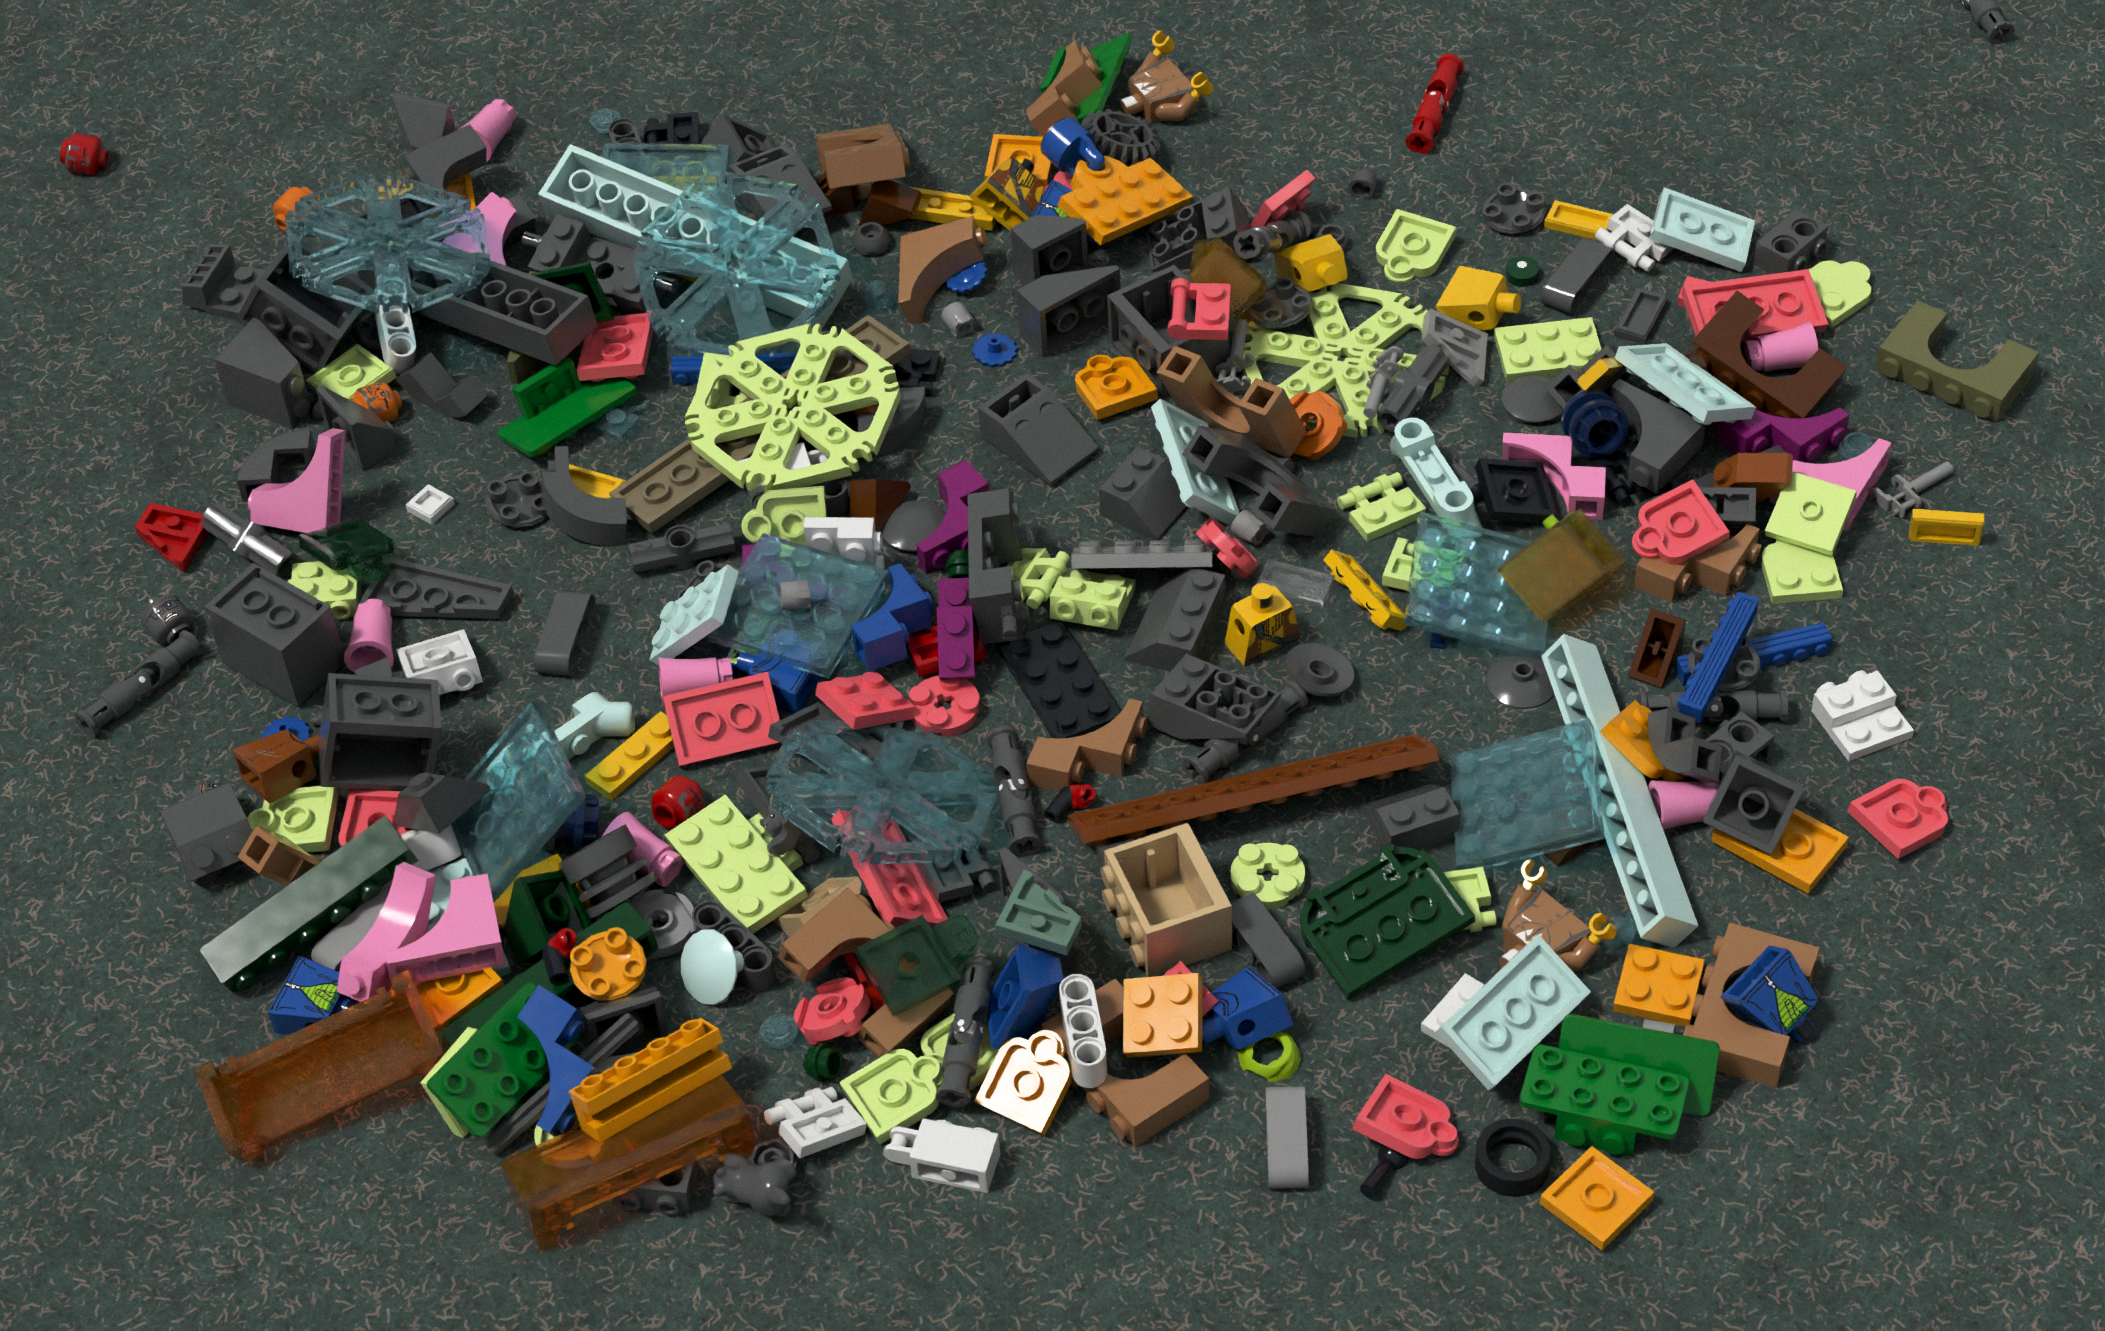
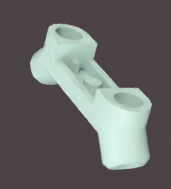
(1446, 494)
(593, 719)

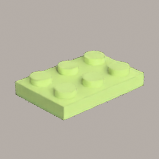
(1546, 347)

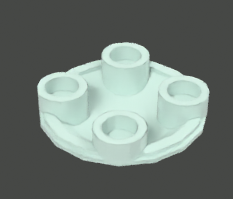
(710, 966)

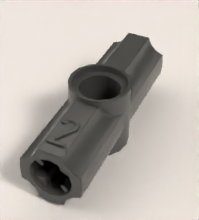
(1413, 387)
(248, 540)
(681, 547)

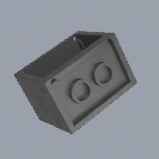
(302, 320)
(1140, 326)
(275, 634)
(378, 731)

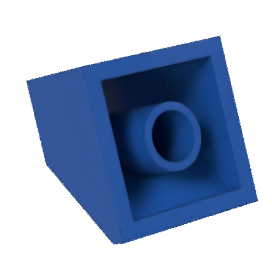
(1022, 994)

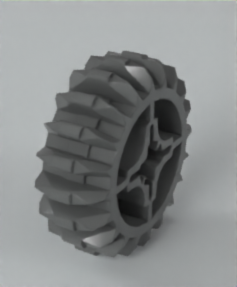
(1123, 136)

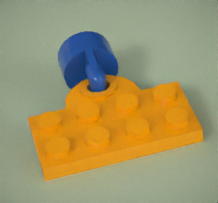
(1106, 191)

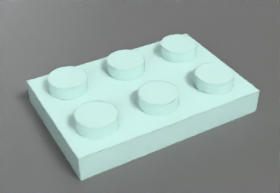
(1702, 229)
(694, 614)

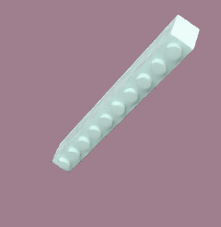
(1628, 811)

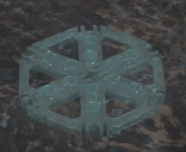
(387, 242)
(713, 272)
(881, 792)

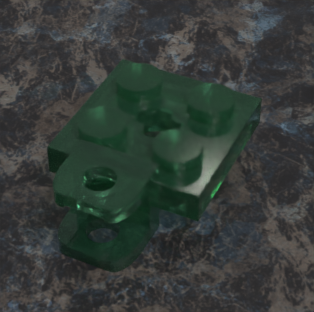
(350, 546)
(935, 952)

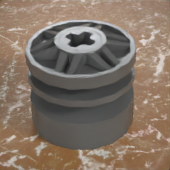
(608, 871)

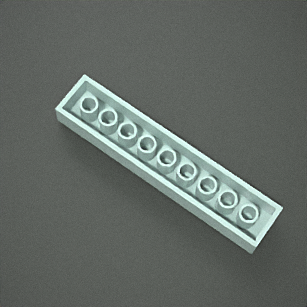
(623, 202)

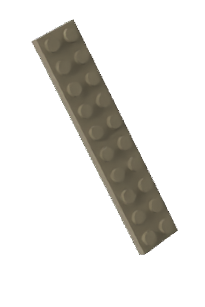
(685, 477)

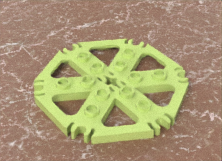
(1332, 340)
(810, 420)

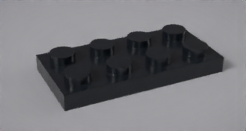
(1058, 681)

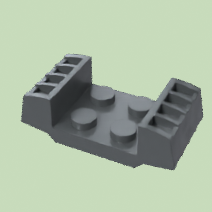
(219, 283)

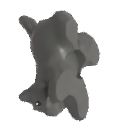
(788, 836)
(754, 1184)

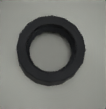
(1512, 1183)

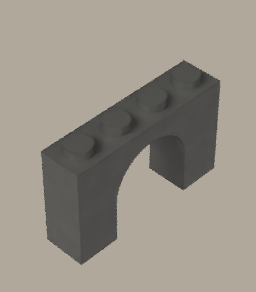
(454, 157)
(1283, 500)

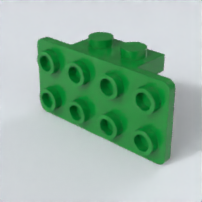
(1109, 59)
(558, 405)
(1648, 1048)
(493, 1069)
(1603, 1099)

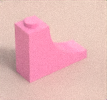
(499, 222)
(1856, 473)
(311, 499)
(398, 924)
(461, 940)

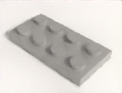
(1128, 555)

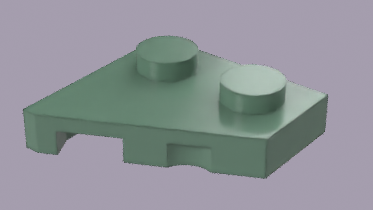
(1038, 917)

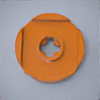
(1329, 427)

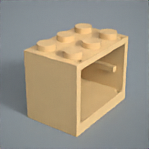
(1166, 900)

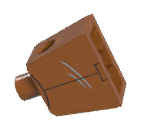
(277, 764)

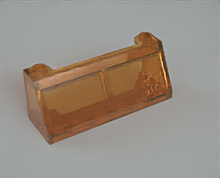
(323, 1067)
(580, 1172)

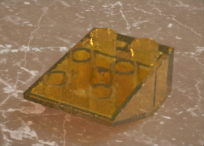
(1218, 263)
(1562, 566)

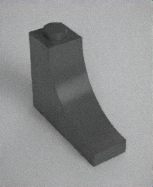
(1664, 436)

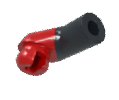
(1070, 798)
(557, 953)

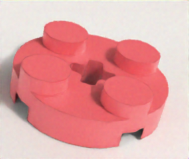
(1230, 549)
(949, 722)
(832, 1011)

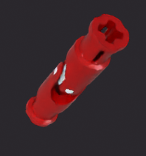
(1434, 103)

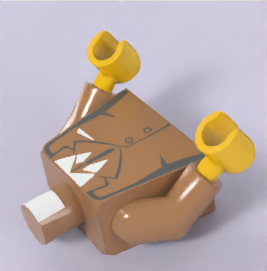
(1161, 89)
(1539, 913)

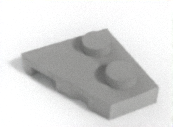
(1460, 342)

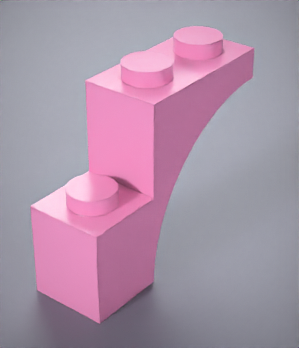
(1579, 485)

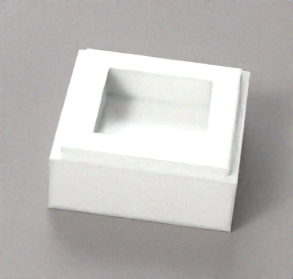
(430, 504)

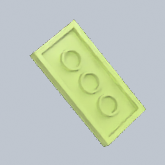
(736, 865)

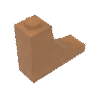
(933, 257)

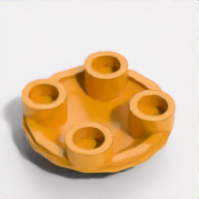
(608, 965)

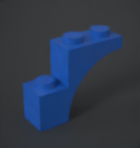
(884, 634)
(554, 1025)

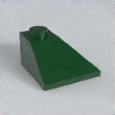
(583, 280)
(538, 910)

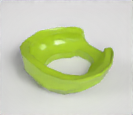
(1279, 1069)

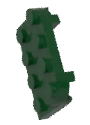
(1381, 917)

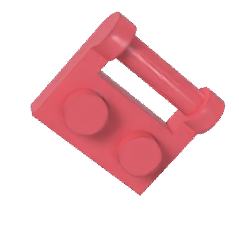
(1286, 200)
(1211, 310)

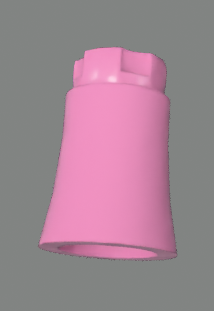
(493, 124)
(1782, 349)
(370, 635)
(689, 674)
(1681, 801)
(659, 854)

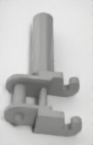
(1235, 362)
(1380, 378)
(1909, 490)

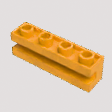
(649, 1079)

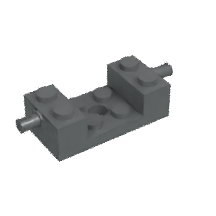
(571, 243)
(994, 540)

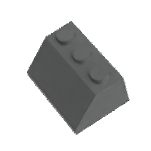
(1179, 619)

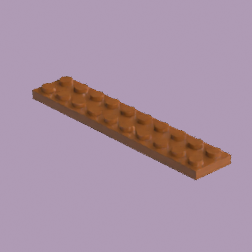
(1243, 790)

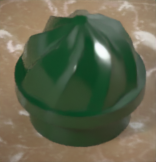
(958, 564)
(823, 1062)

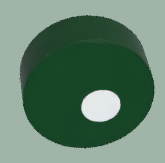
(1522, 271)

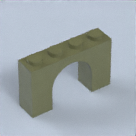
(1982, 390)

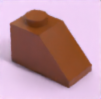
(1762, 471)

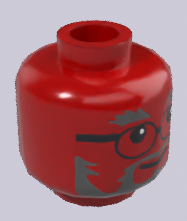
(83, 154)
(677, 801)

